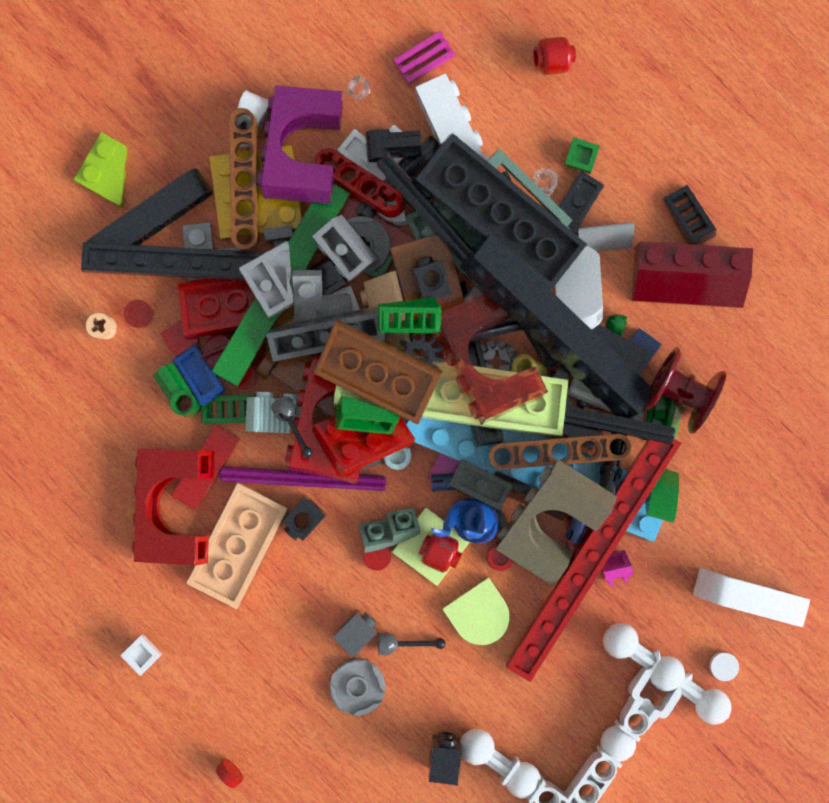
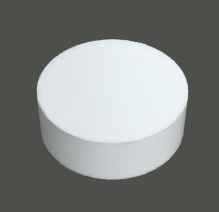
(723, 666)

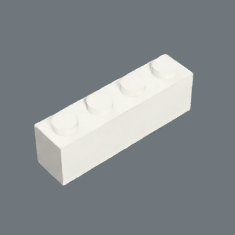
(445, 114)

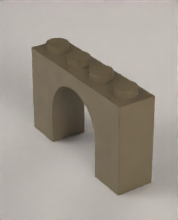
(559, 490)

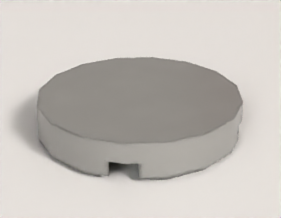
(357, 686)

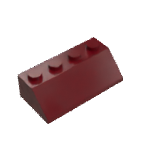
(691, 274)

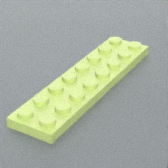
(450, 405)

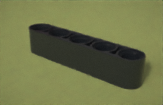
(156, 211)

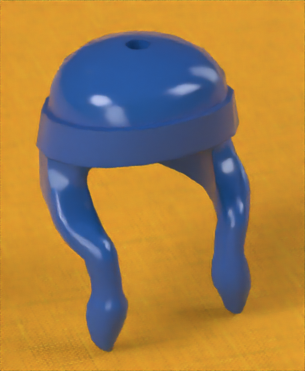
(471, 520)

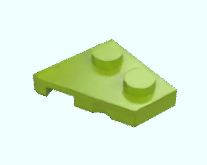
(105, 169)

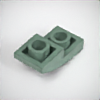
(383, 533)

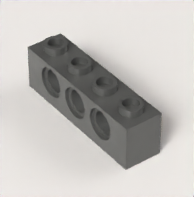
(311, 335)

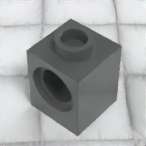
(356, 632)

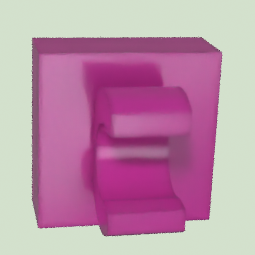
(617, 567)

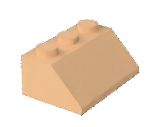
(385, 290)

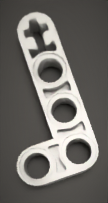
(751, 597)

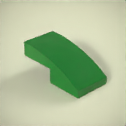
(664, 497)

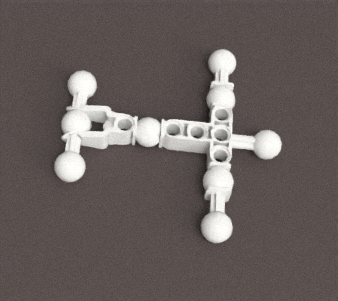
(618, 740)

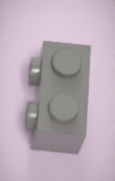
(344, 247)

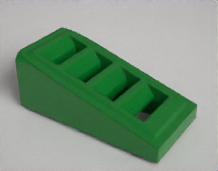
(410, 325)
(207, 410)
(363, 417)

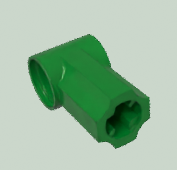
(176, 389)

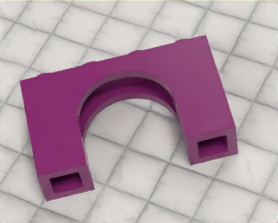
(293, 110)

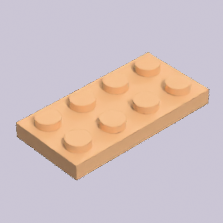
(238, 545)

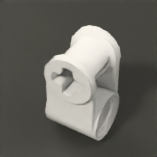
(258, 106)

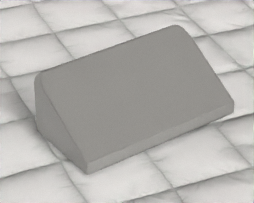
(608, 236)

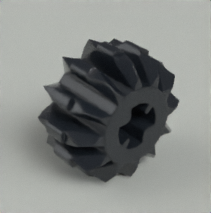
(422, 345)

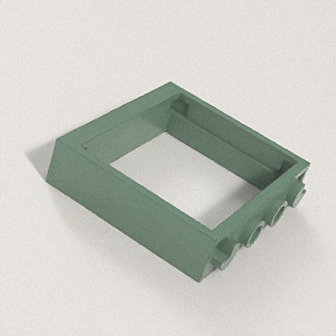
(500, 158)

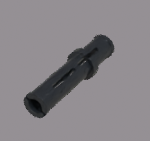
(611, 470)

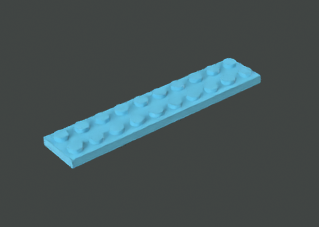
(457, 442)

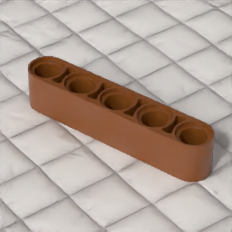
(237, 166)
(573, 455)

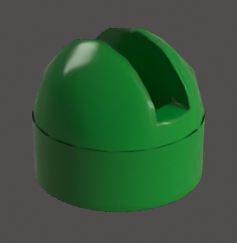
(616, 323)

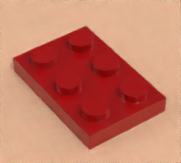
(213, 306)
(357, 449)

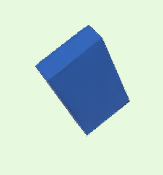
(198, 375)

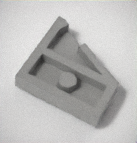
(271, 279)

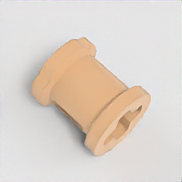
(92, 326)

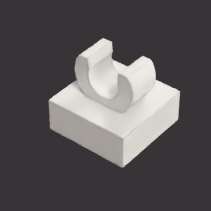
(141, 654)

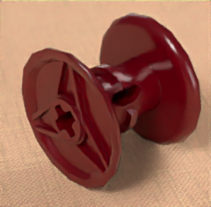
(686, 390)

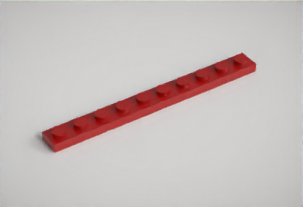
(590, 559)

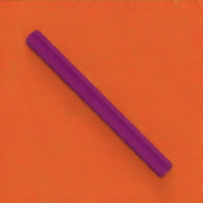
(295, 478)

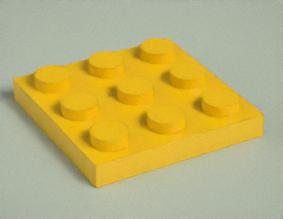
(271, 211)

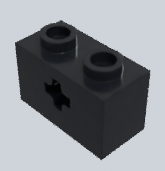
(445, 759)

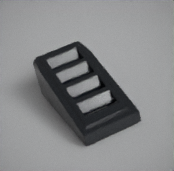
(709, 229)

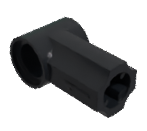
(397, 144)

